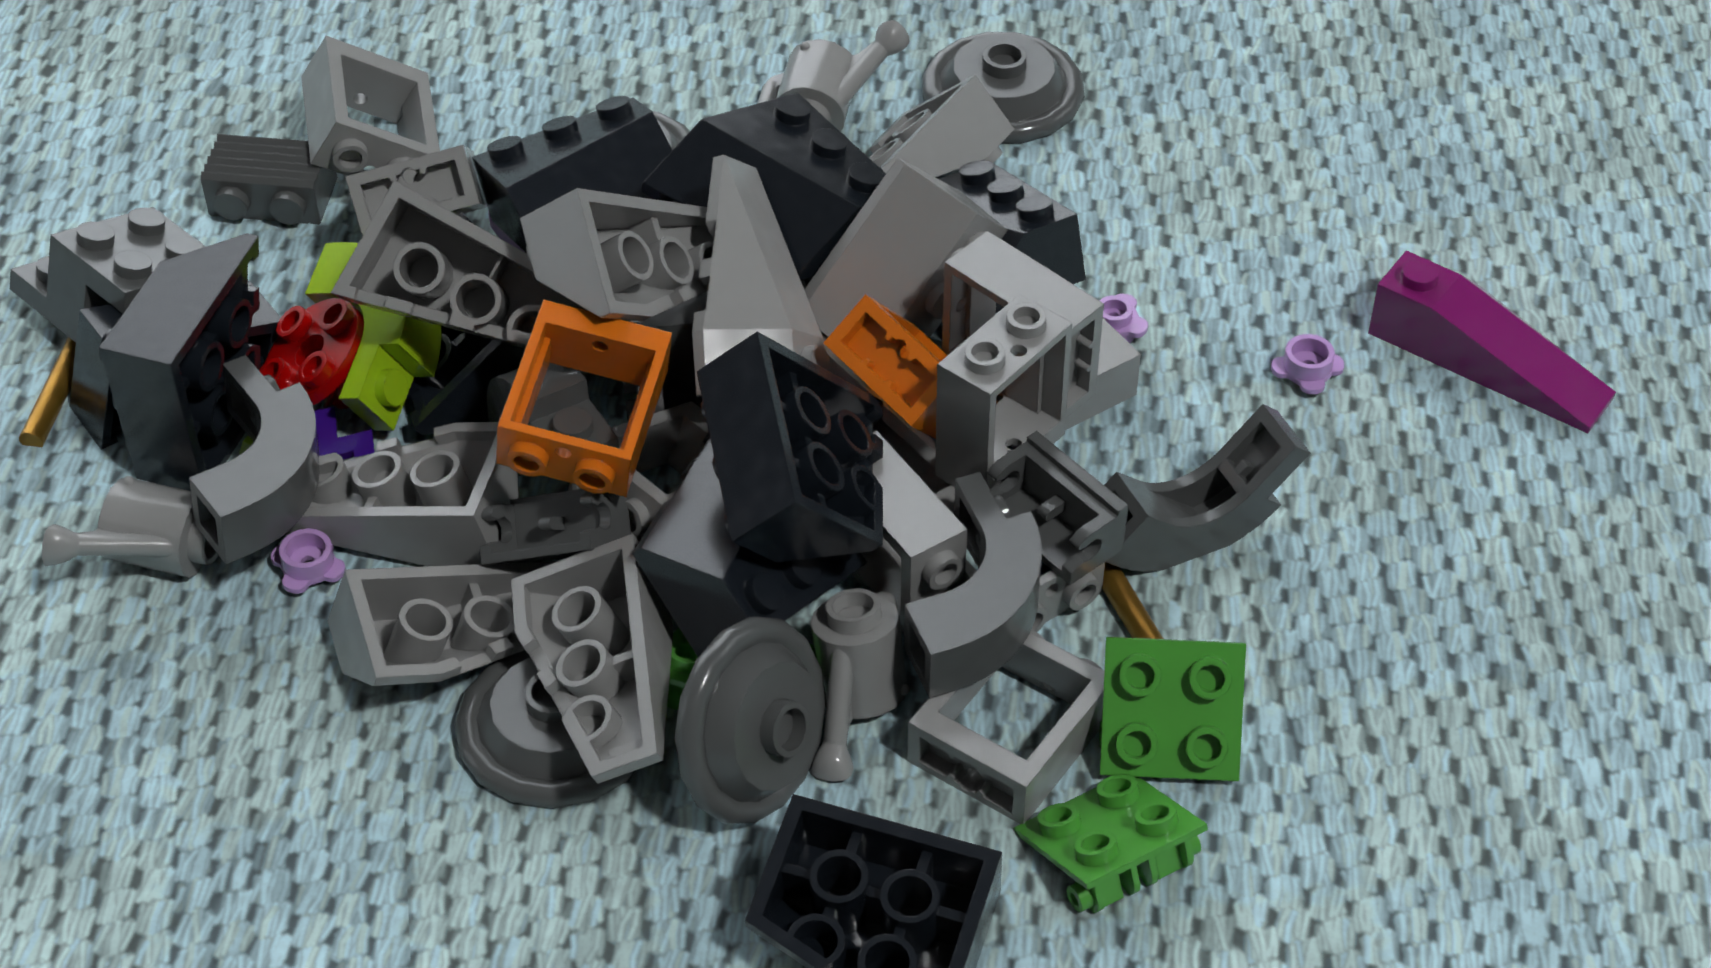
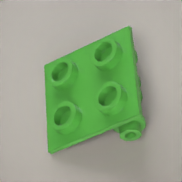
(1172, 708)
(1114, 838)

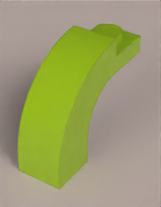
(389, 353)

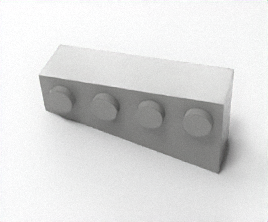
(443, 271)

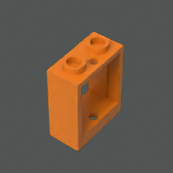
(571, 339)
(892, 360)

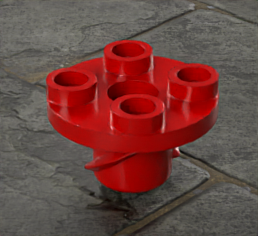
(316, 349)

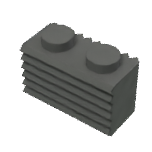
(265, 180)

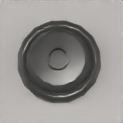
(1024, 74)
(750, 720)
(517, 739)

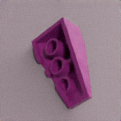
(1481, 339)

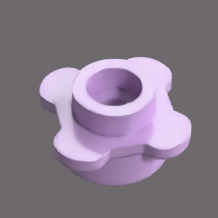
(1123, 317)
(1308, 363)
(302, 547)

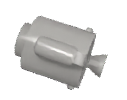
(830, 74)
(139, 527)
(861, 666)

